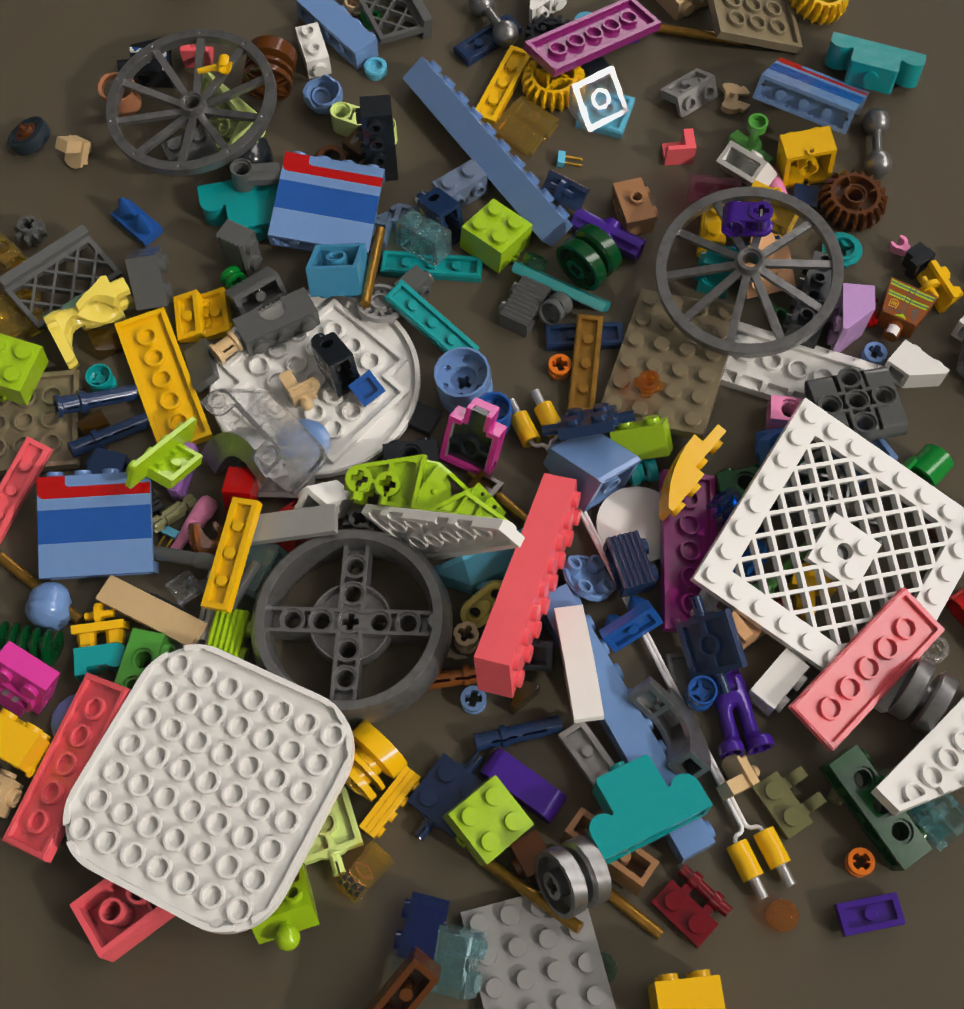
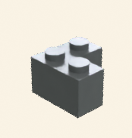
(147, 279)

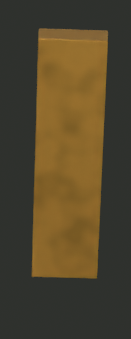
(585, 361)

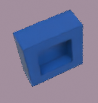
(366, 388)

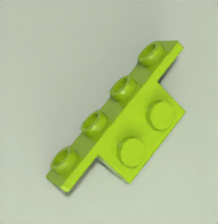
(167, 460)

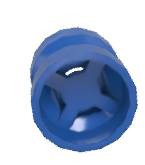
(703, 688)

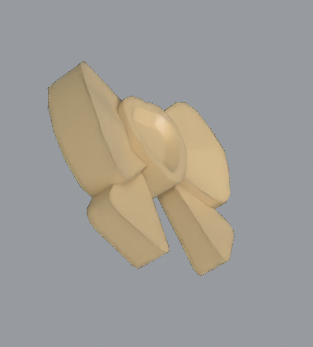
(731, 94)

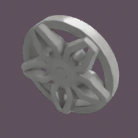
(378, 305)

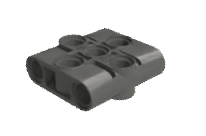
(867, 392)

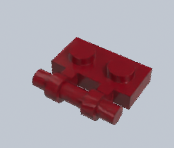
(684, 913)

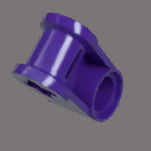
(744, 219)

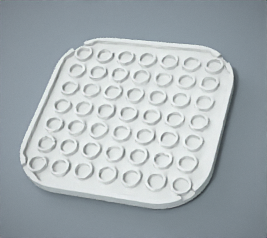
(210, 788)

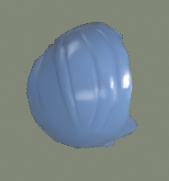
(322, 93)
(48, 606)

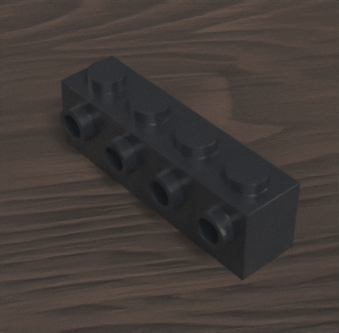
(377, 134)
(815, 285)

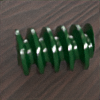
(42, 647)

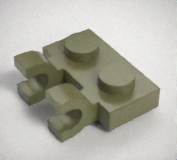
(782, 804)

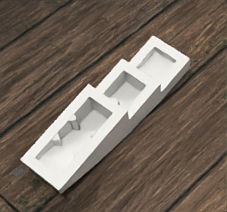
(578, 664)

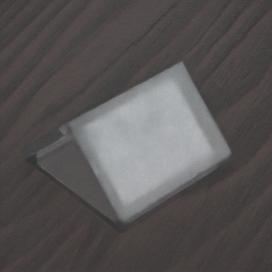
(597, 99)

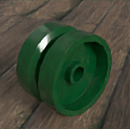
(589, 257)

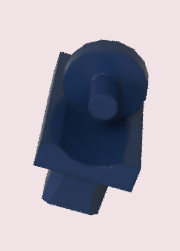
(565, 190)

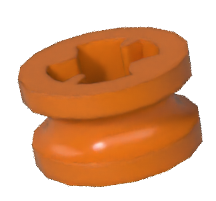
(565, 363)
(858, 852)

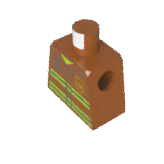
(903, 309)

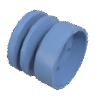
(461, 377)

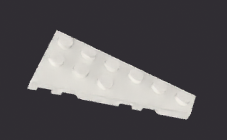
(445, 534)
(929, 768)

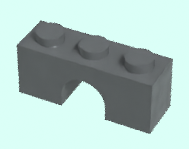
(261, 334)

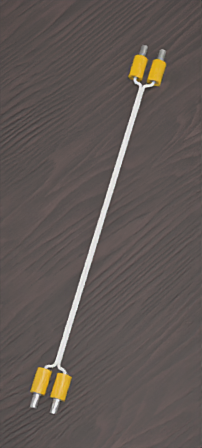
(739, 852)

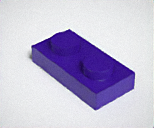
(869, 914)

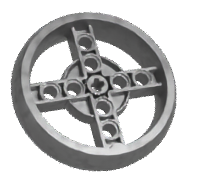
(357, 549)

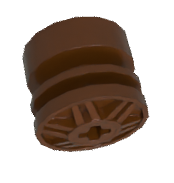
(282, 61)

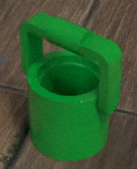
(930, 464)

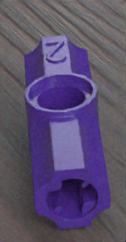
(628, 243)

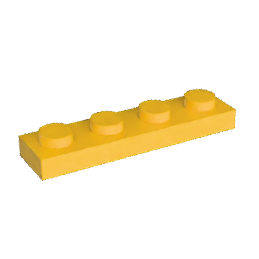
(503, 84)
(231, 555)

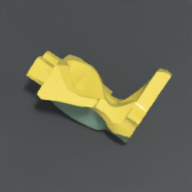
(89, 310)

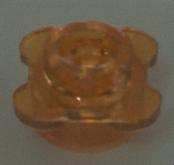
(648, 377)

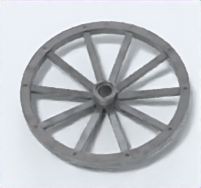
(193, 105)
(750, 274)

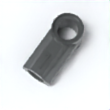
(247, 174)

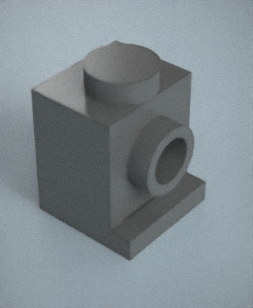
(418, 281)

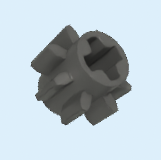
(30, 230)
(357, 517)

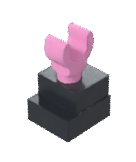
(915, 258)

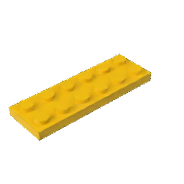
(161, 374)

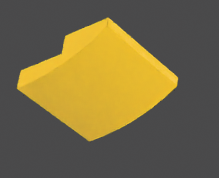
(202, 315)

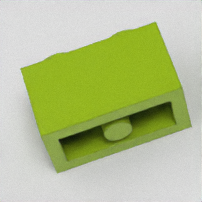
(645, 438)

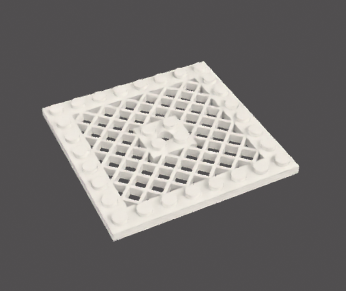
(767, 485)

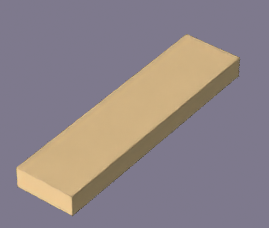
(151, 611)

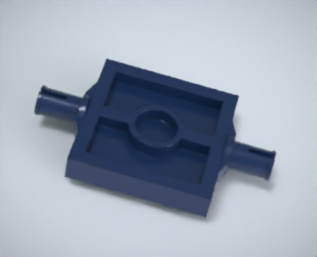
(588, 422)
(711, 644)
(442, 790)

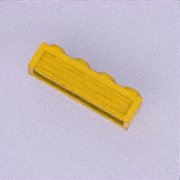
(389, 803)

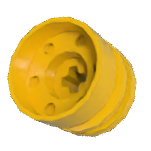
(372, 756)

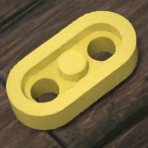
(483, 601)

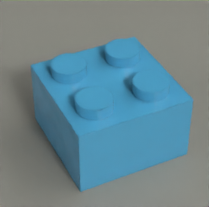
(337, 270)

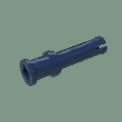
(83, 401)

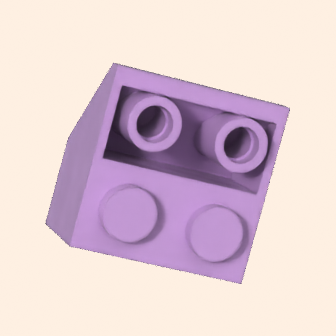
(850, 315)

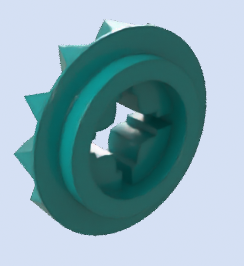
(850, 245)

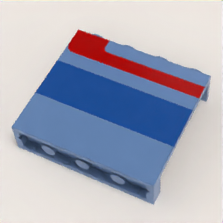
(810, 94)
(324, 202)
(94, 526)

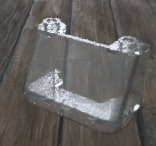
(289, 450)

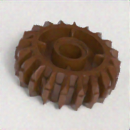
(852, 200)

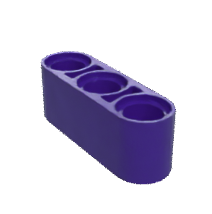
(525, 785)

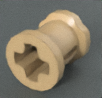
(226, 347)
(462, 630)

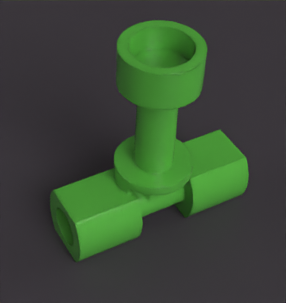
(756, 126)

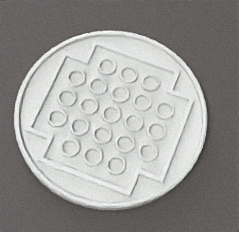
(353, 429)

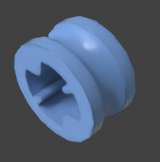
(876, 347)
(467, 693)

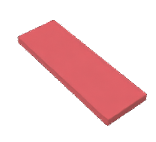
(866, 669)
(39, 818)

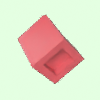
(188, 55)
(680, 152)

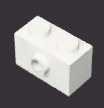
(746, 165)

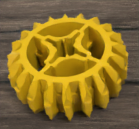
(820, 10)
(546, 90)

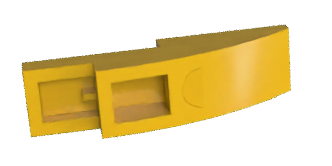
(685, 472)

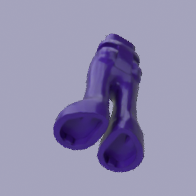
(740, 700)

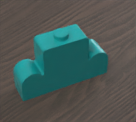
(873, 63)
(251, 209)
(642, 807)

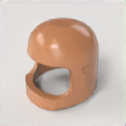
(130, 102)

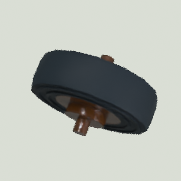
(29, 136)

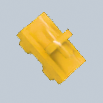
(936, 282)
(88, 632)

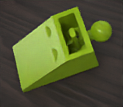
(293, 915)

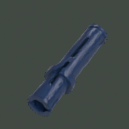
(81, 446)
(517, 733)

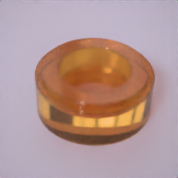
(782, 915)

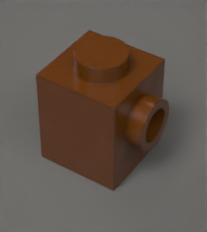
(525, 852)

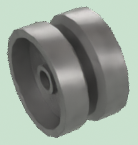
(927, 699)
(573, 877)

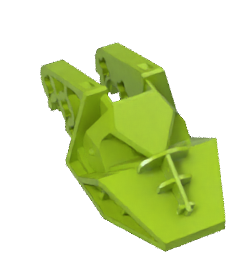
(418, 486)

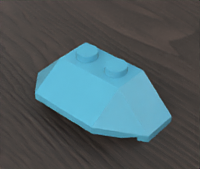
(474, 571)

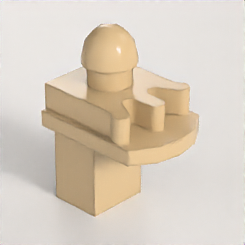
(75, 150)
(300, 393)
(740, 776)

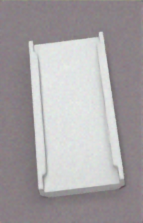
(783, 372)

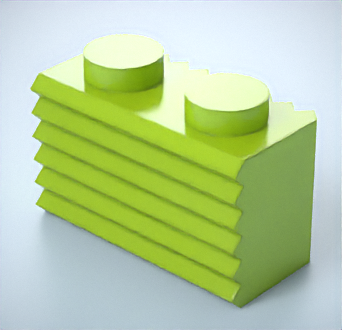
(231, 632)

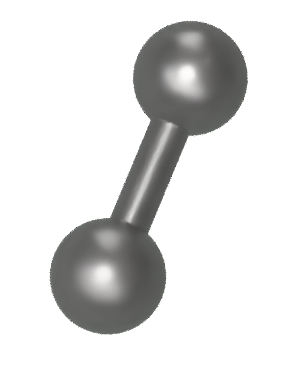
(504, 31)
(878, 161)

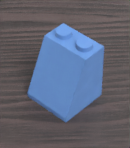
(595, 462)

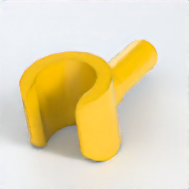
(222, 66)

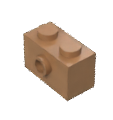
(633, 206)

